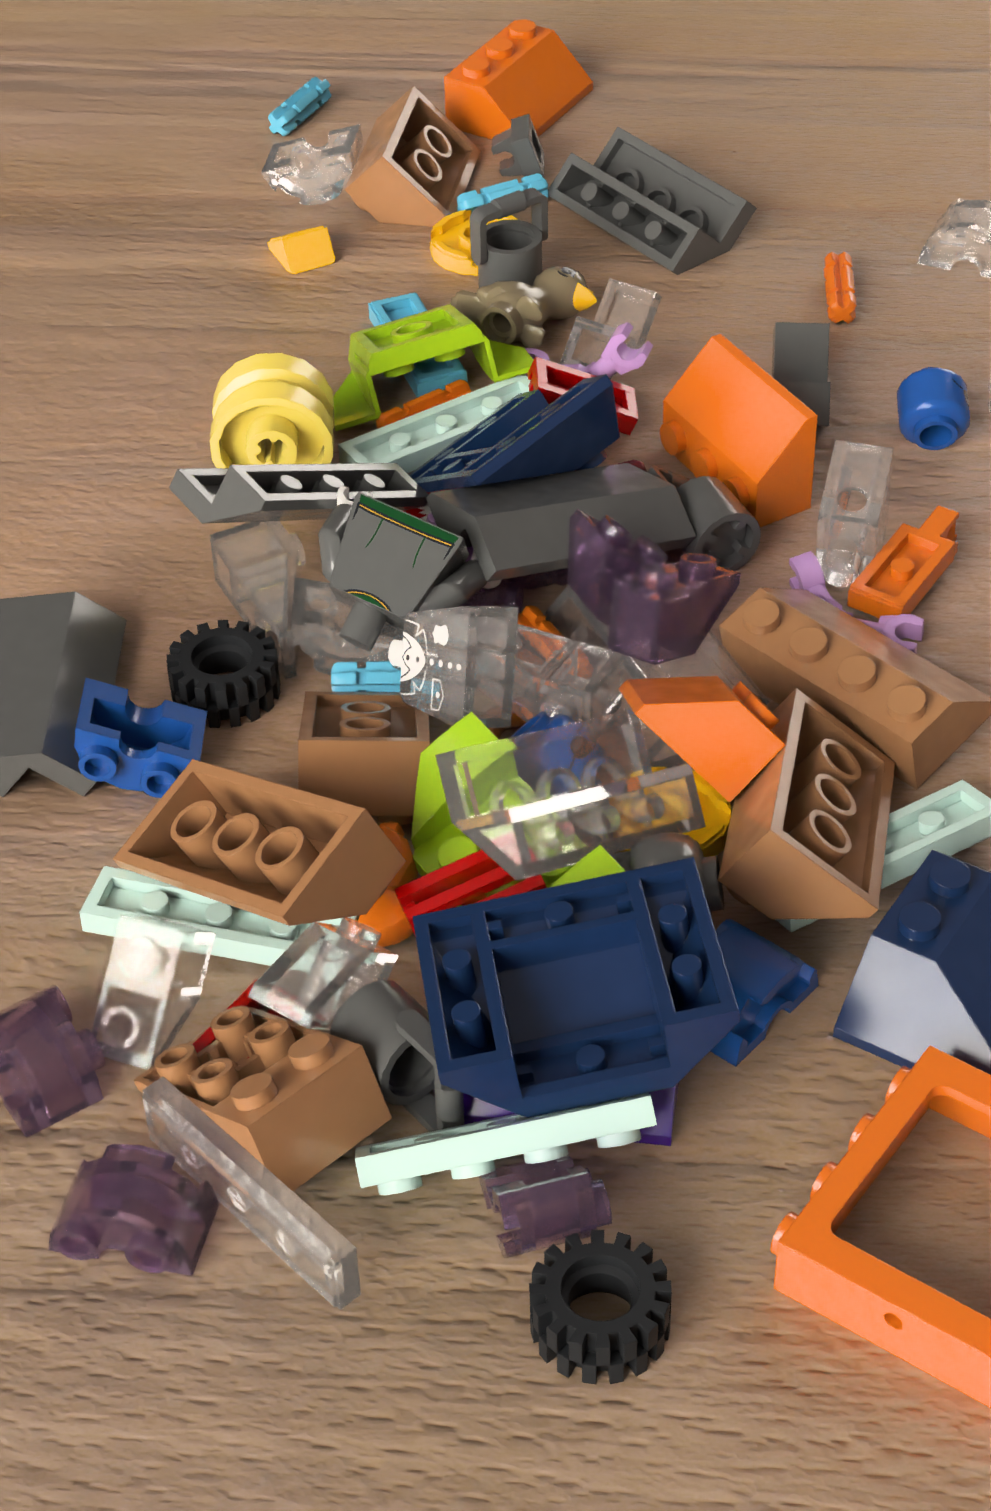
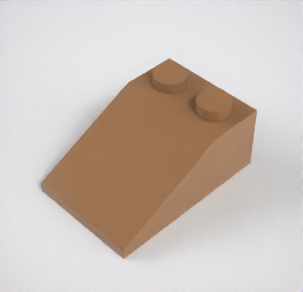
(362, 750)

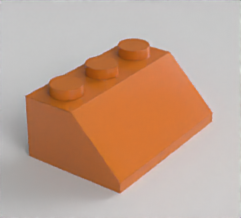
(512, 76)
(743, 429)

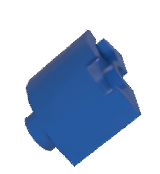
(135, 744)
(763, 984)

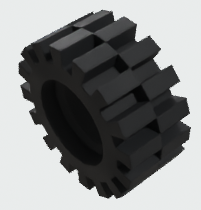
(221, 650)
(594, 1343)

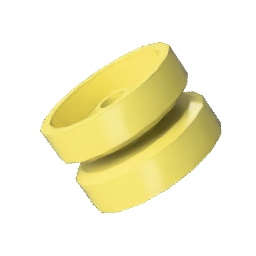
(272, 413)

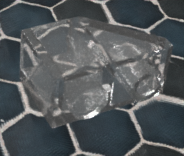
(149, 987)

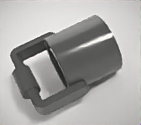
(509, 247)
(717, 517)
(400, 1051)

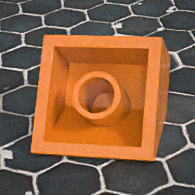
(709, 725)

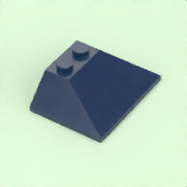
(529, 439)
(927, 970)
(576, 990)

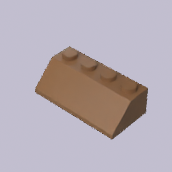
(857, 675)
(811, 822)
(263, 847)

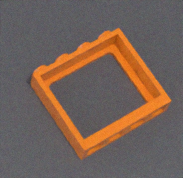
(863, 1290)

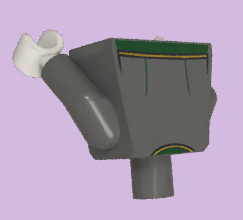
(392, 566)

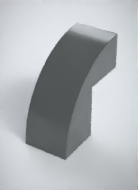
(802, 364)

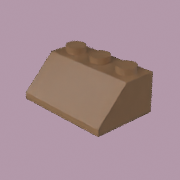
(412, 164)

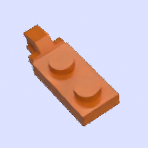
(906, 566)

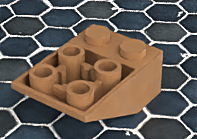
(290, 1103)

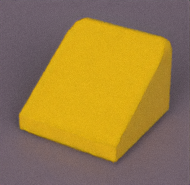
(303, 249)

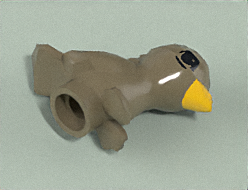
(517, 310)

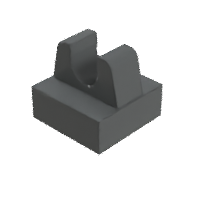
(525, 147)

